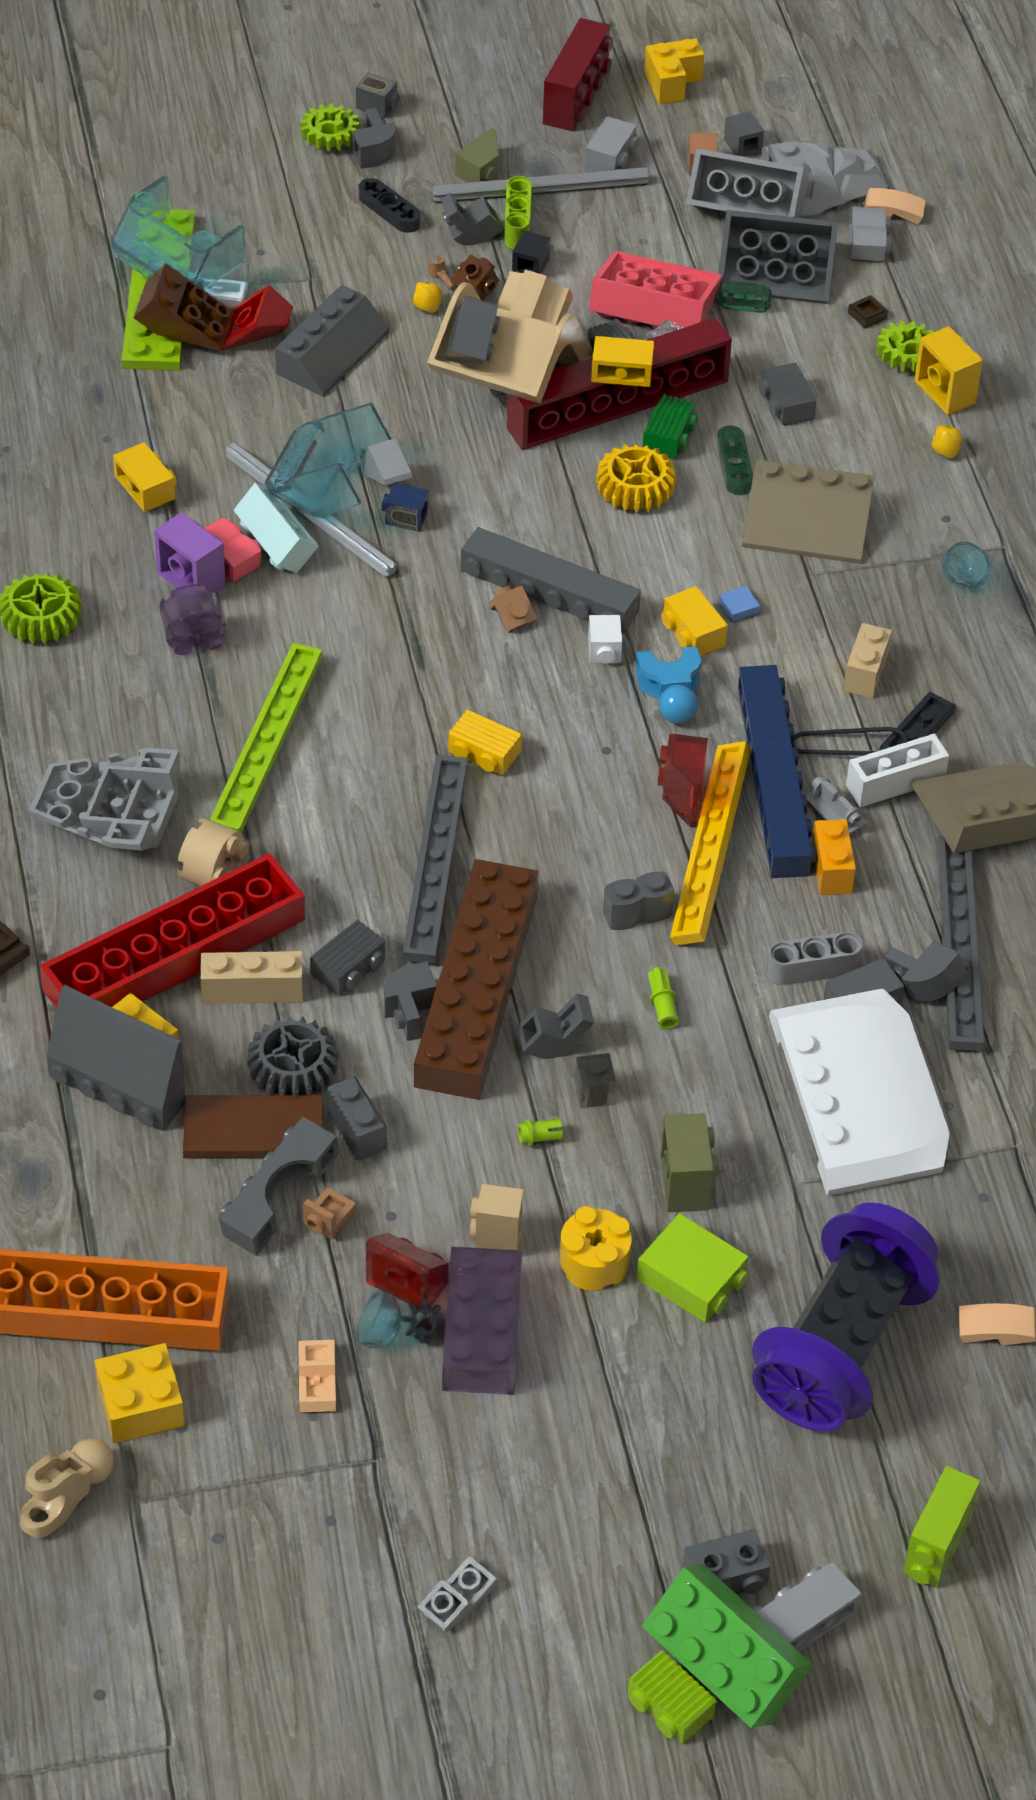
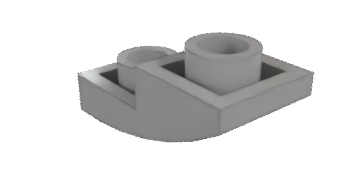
(459, 1595)

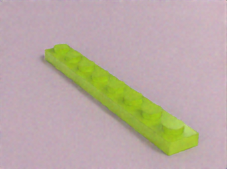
(267, 737)

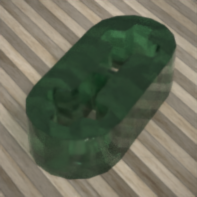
(745, 296)

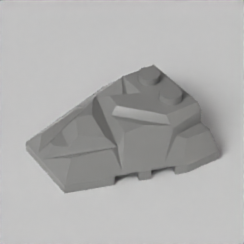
(834, 174)
(112, 801)

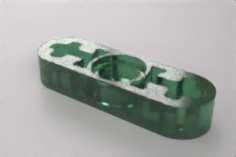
(731, 469)

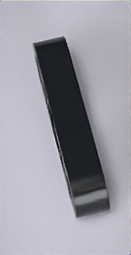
(376, 194)

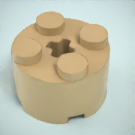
(211, 852)

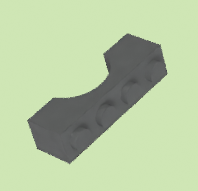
(302, 1153)

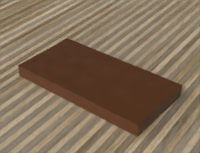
(243, 1123)

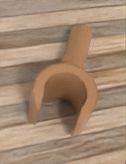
(438, 270)

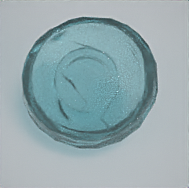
(966, 565)
(379, 1320)

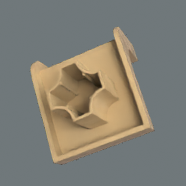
(528, 341)

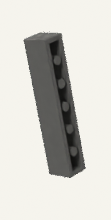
(548, 578)

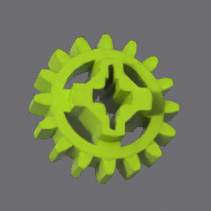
(329, 126)
(901, 344)

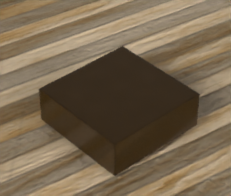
(867, 311)

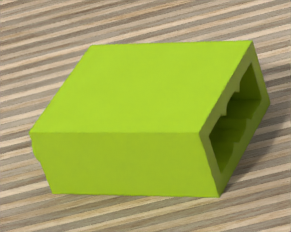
(693, 1268)
(941, 1527)

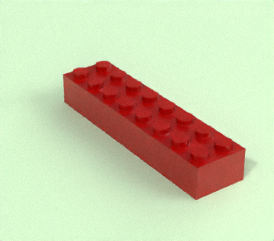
(169, 940)

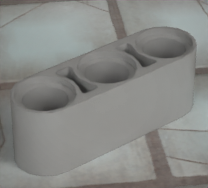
(814, 958)

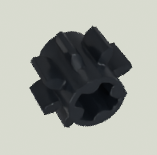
(421, 1330)

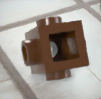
(478, 273)

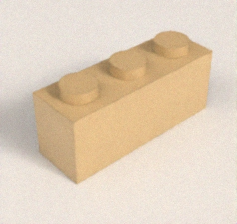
(251, 977)

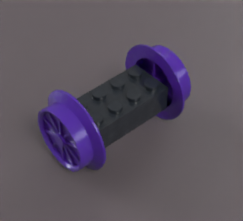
(815, 1367)

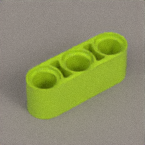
(517, 209)

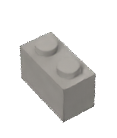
(611, 145)

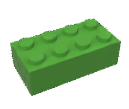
(727, 1645)

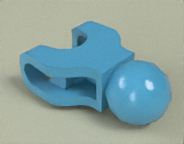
(671, 683)

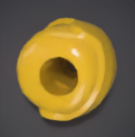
(427, 297)
(947, 441)

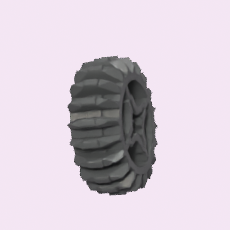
(285, 1054)

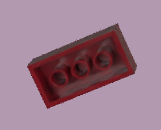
(577, 74)

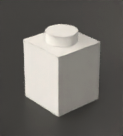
(604, 639)

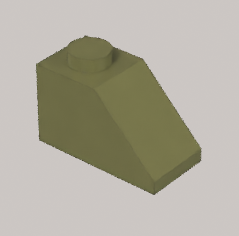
(478, 159)

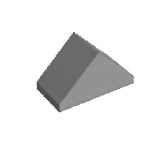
(386, 463)

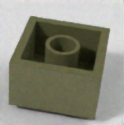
(688, 1162)

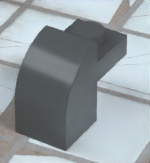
(376, 142)
(473, 224)
(931, 974)
(406, 993)
(556, 1034)

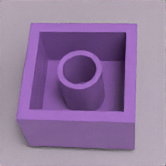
(189, 554)

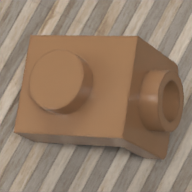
(513, 607)
(328, 1213)

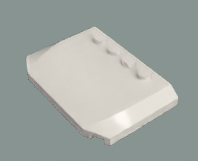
(863, 1090)

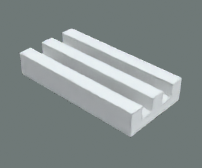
(228, 291)

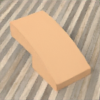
(896, 202)
(1004, 1322)
(317, 1376)

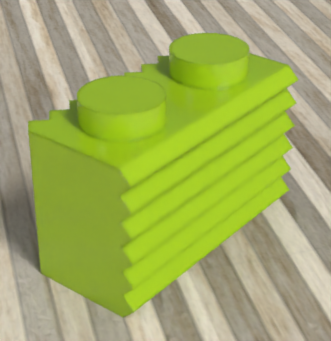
(671, 1697)

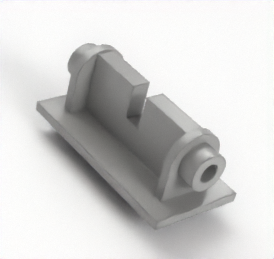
(833, 806)

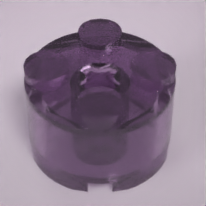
(193, 619)

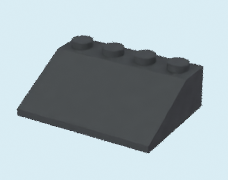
(779, 252)
(116, 1059)

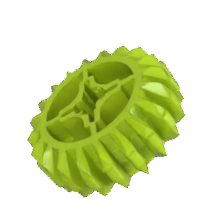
(55, 596)

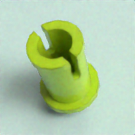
(538, 1131)

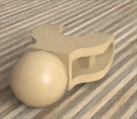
(63, 1484)

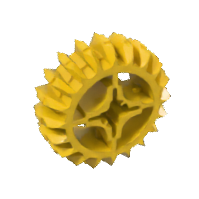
(636, 478)

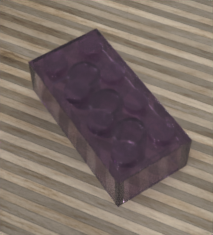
(482, 1321)

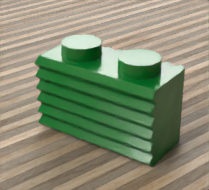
(670, 426)

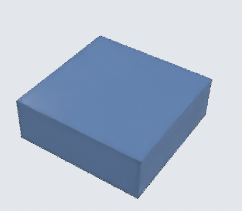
(739, 603)

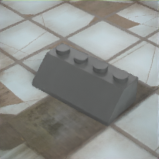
(330, 341)

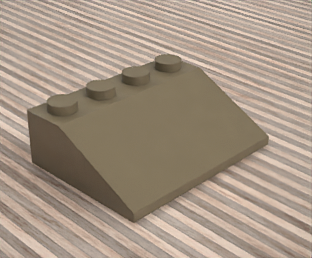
(808, 511)
(982, 805)

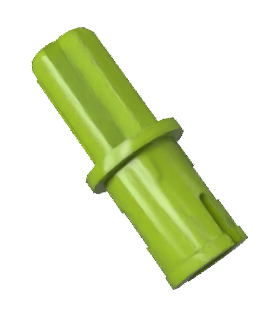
(663, 998)

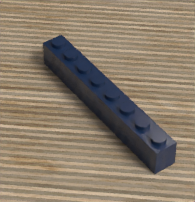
(775, 773)

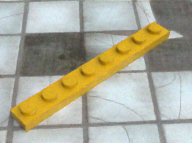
(710, 844)

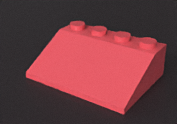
(652, 291)

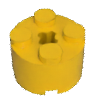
(595, 1248)

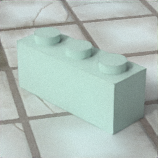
(275, 529)

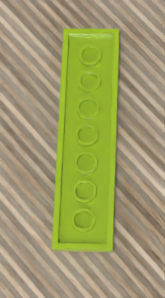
(141, 346)

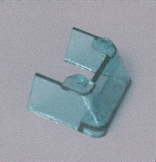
(149, 243)
(314, 460)

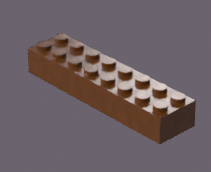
(476, 980)

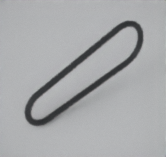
(844, 731)

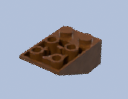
(182, 310)

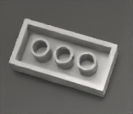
(746, 184)

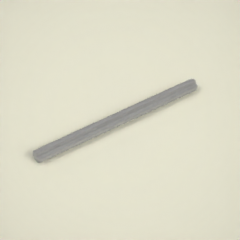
(545, 184)
(330, 525)

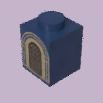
(406, 507)

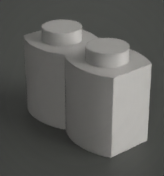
(868, 234)

